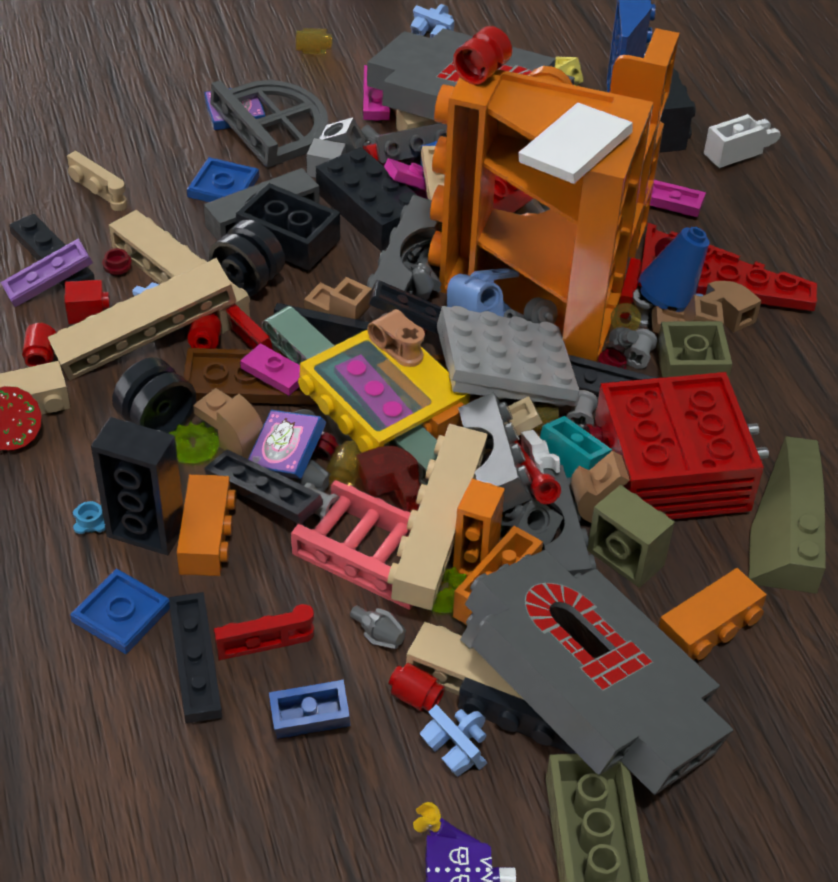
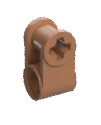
(398, 337)

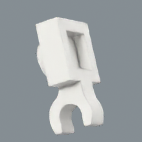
(539, 451)

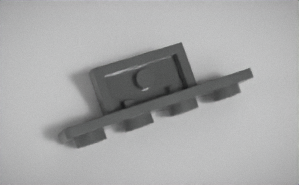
(407, 143)

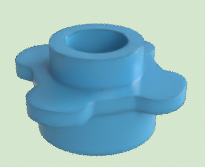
(88, 518)

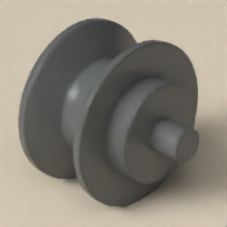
(540, 310)

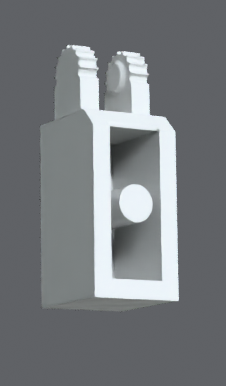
(738, 140)

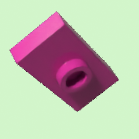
(407, 174)
(272, 368)

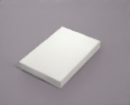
(575, 142)

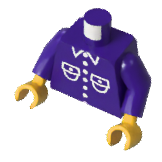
(454, 854)

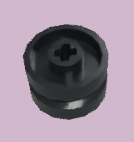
(249, 255)
(154, 395)

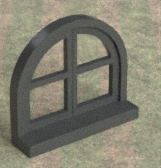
(251, 130)

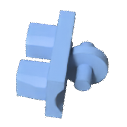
(431, 20)
(442, 729)

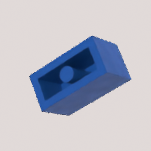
(309, 709)

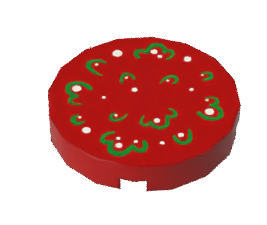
(18, 418)

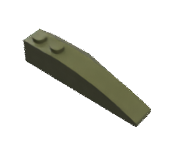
(790, 522)

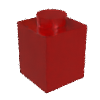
(85, 299)

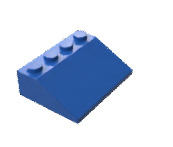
(630, 31)

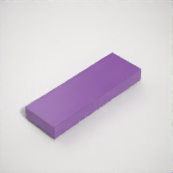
(46, 272)

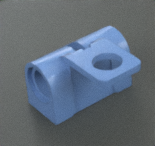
(478, 290)

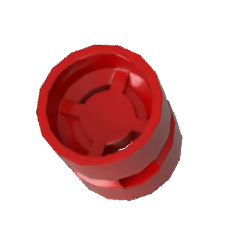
(482, 55)

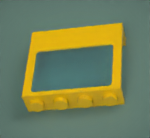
(419, 389)

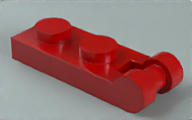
(265, 633)

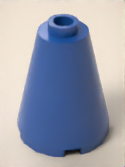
(676, 271)

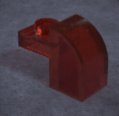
(389, 470)

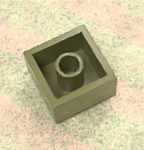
(693, 348)
(630, 535)

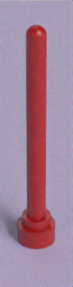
(543, 486)

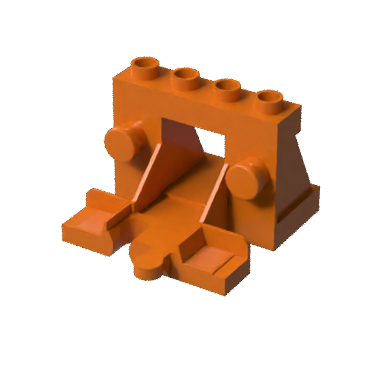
(584, 241)

